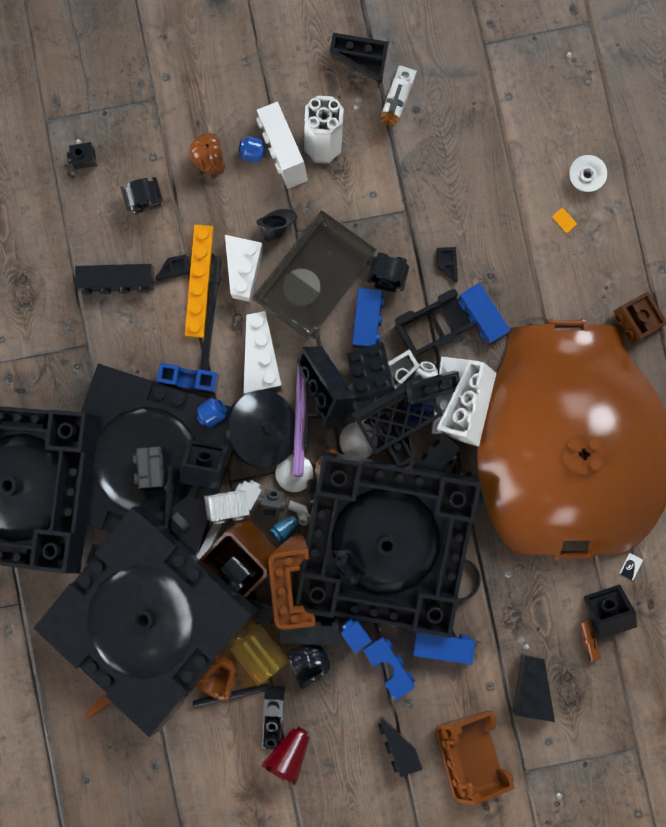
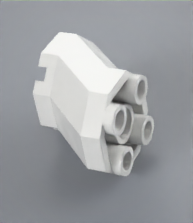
(323, 129)

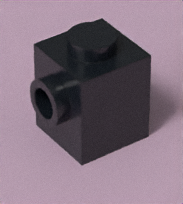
(82, 155)

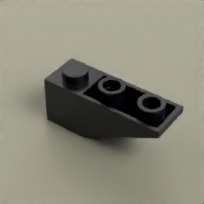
(273, 716)
(404, 753)

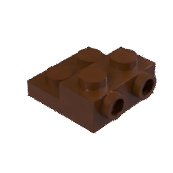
(639, 317)

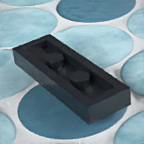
(432, 387)

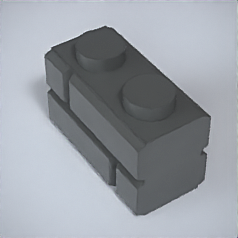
(150, 467)

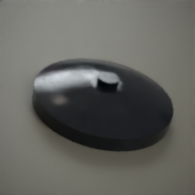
(261, 428)

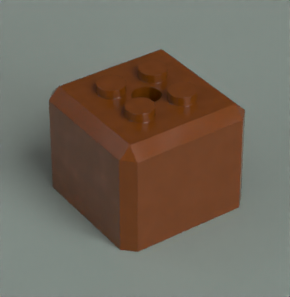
(241, 536)

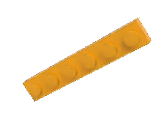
(199, 281)

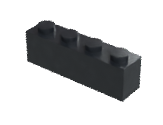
(114, 278)

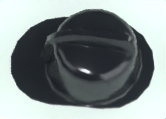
(275, 223)

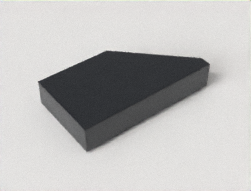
(448, 262)
(174, 267)

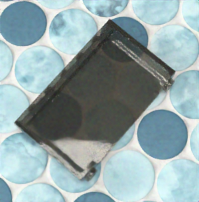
(315, 275)

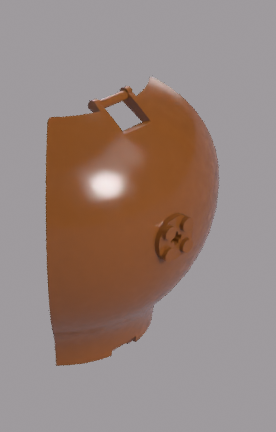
(548, 405)

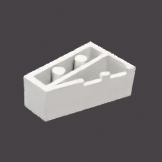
(243, 266)

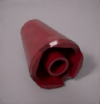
(288, 756)

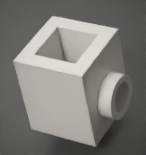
(252, 490)

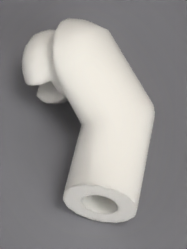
(302, 512)

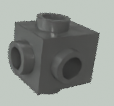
(271, 505)

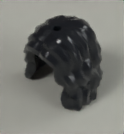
(308, 664)

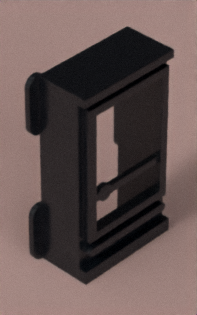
(454, 313)

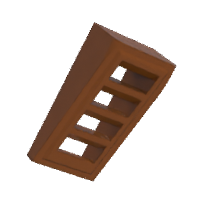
(100, 704)

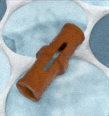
(590, 640)

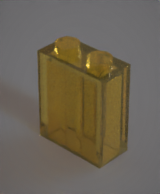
(259, 653)

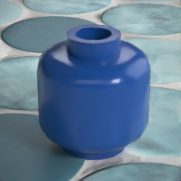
(252, 149)
(211, 412)

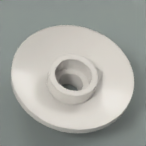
(594, 167)

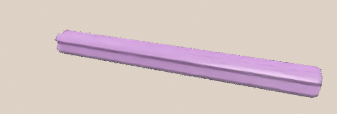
(300, 410)

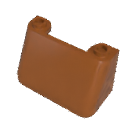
(281, 563)
(472, 758)

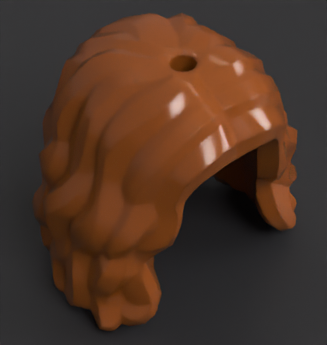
(209, 158)
(219, 679)

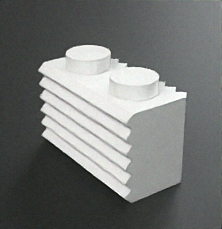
(226, 506)

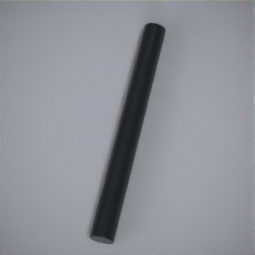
(235, 694)

